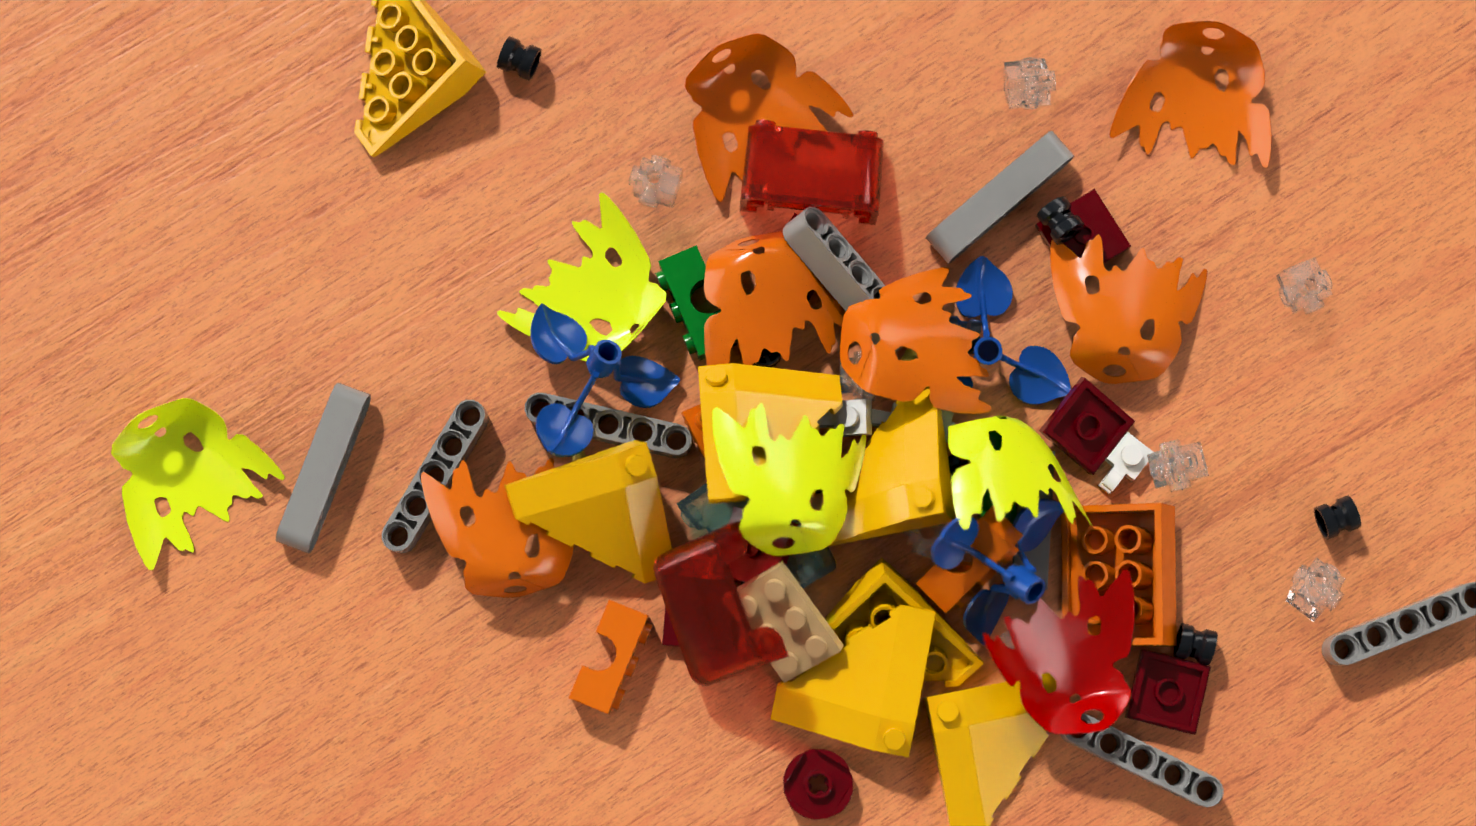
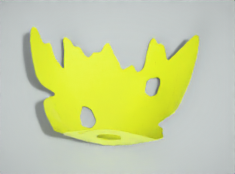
(597, 288)
(1009, 474)
(182, 476)
(787, 480)

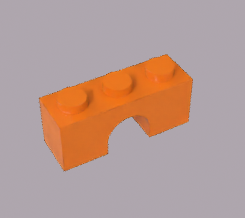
(954, 585)
(603, 687)

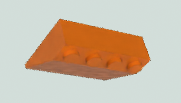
(1122, 539)

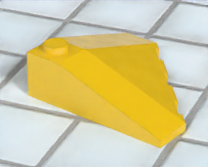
(413, 72)
(786, 399)
(902, 476)
(602, 505)
(880, 592)
(868, 688)
(982, 746)

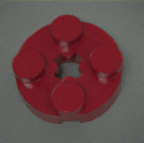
(822, 804)

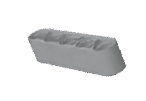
(999, 197)
(832, 259)
(627, 424)
(436, 458)
(323, 468)
(1389, 628)
(1154, 770)

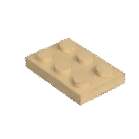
(781, 603)

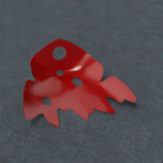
(1073, 657)

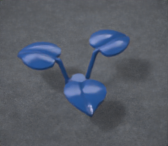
(559, 337)
(1039, 372)
(1019, 580)

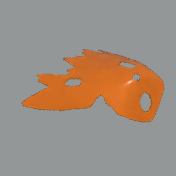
(1191, 95)
(734, 102)
(773, 307)
(1120, 308)
(921, 327)
(496, 539)

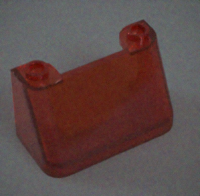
(812, 170)
(709, 609)

